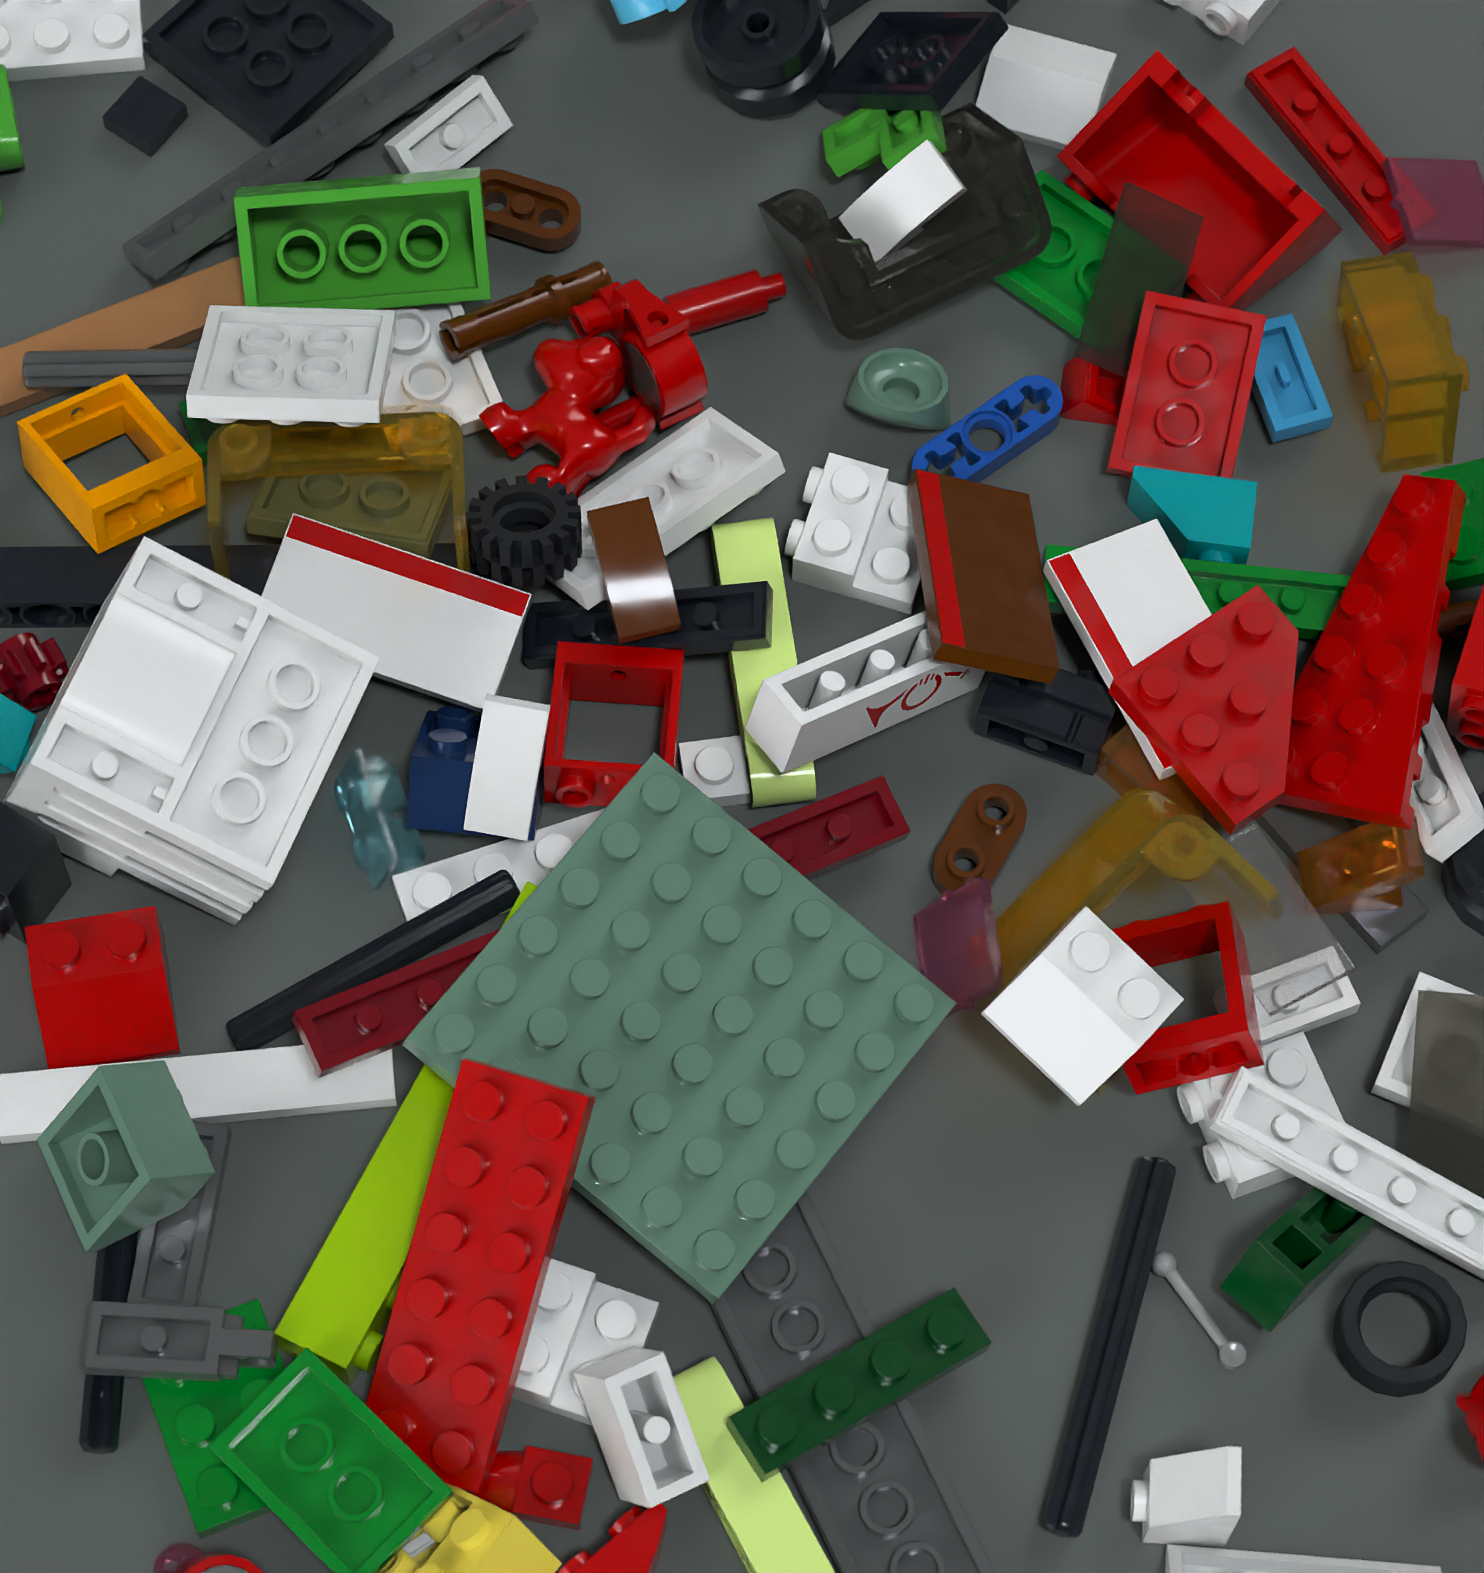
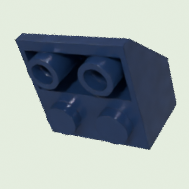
(443, 772)

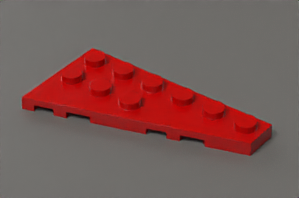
(1377, 665)

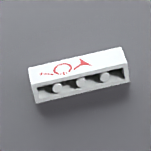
(853, 693)

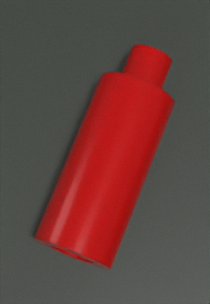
(727, 299)

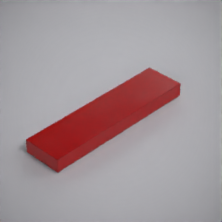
(1329, 143)

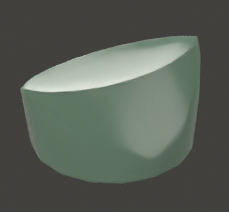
(902, 390)

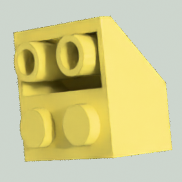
(475, 1539)

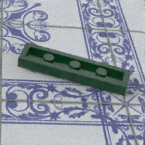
(857, 1384)

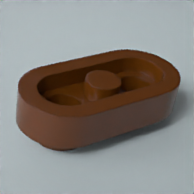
(527, 208)
(980, 838)

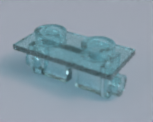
(367, 794)

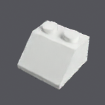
(1082, 1006)

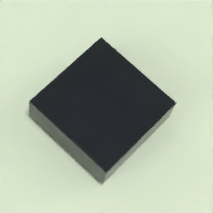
(145, 116)

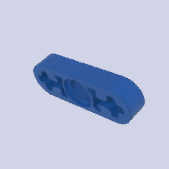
(995, 414)

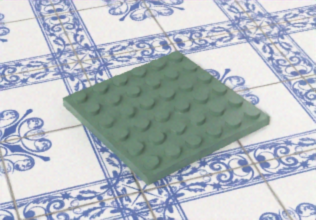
(707, 1011)

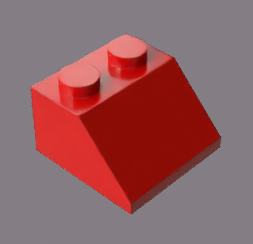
(103, 989)

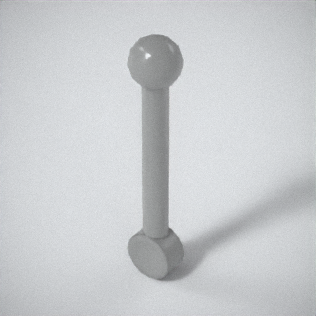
(1231, 1353)

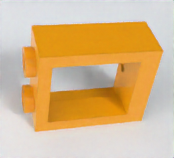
(131, 502)

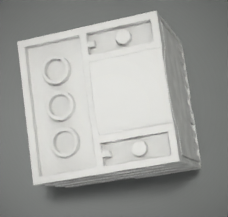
(190, 734)

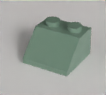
(124, 1152)

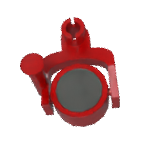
(654, 350)

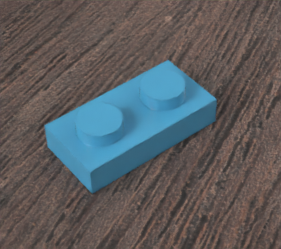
(1288, 384)

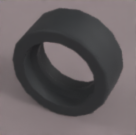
(1426, 1287)

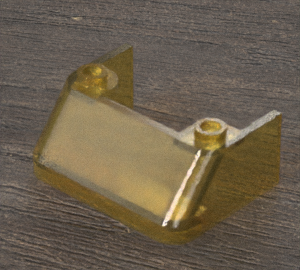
(405, 439)
(1107, 858)

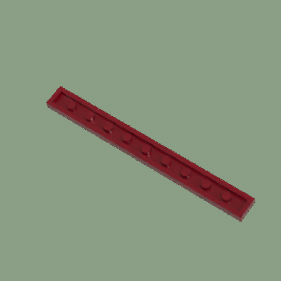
(390, 1007)

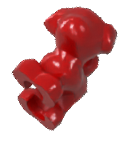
(578, 380)

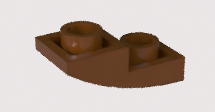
(634, 570)

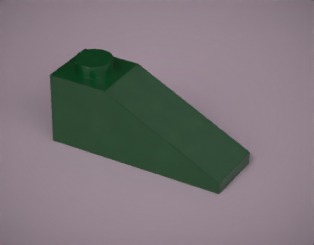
(1295, 1256)

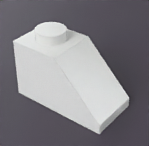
(1189, 1498)

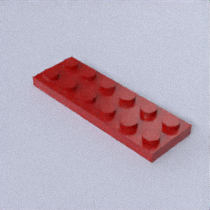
(477, 1267)

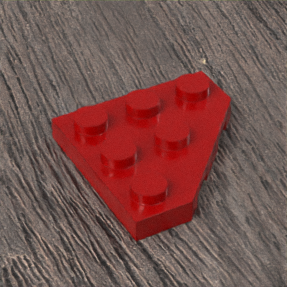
(1221, 706)

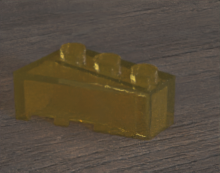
(1405, 357)

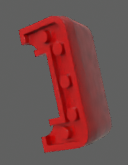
(1185, 150)

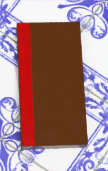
(982, 577)

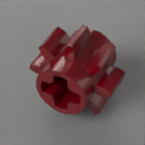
(31, 670)

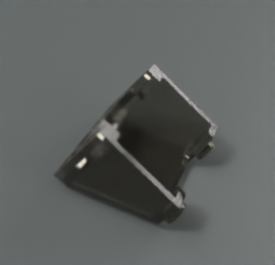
(967, 243)

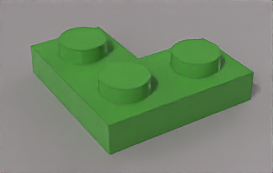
(870, 133)

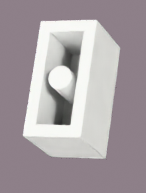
(642, 1426)

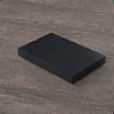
(912, 60)

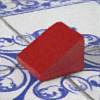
(1091, 393)

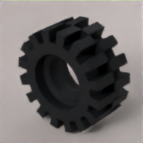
(524, 555)

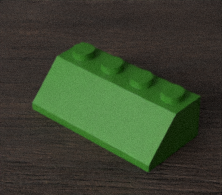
(365, 241)

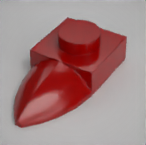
(540, 1485)

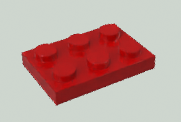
(1186, 387)

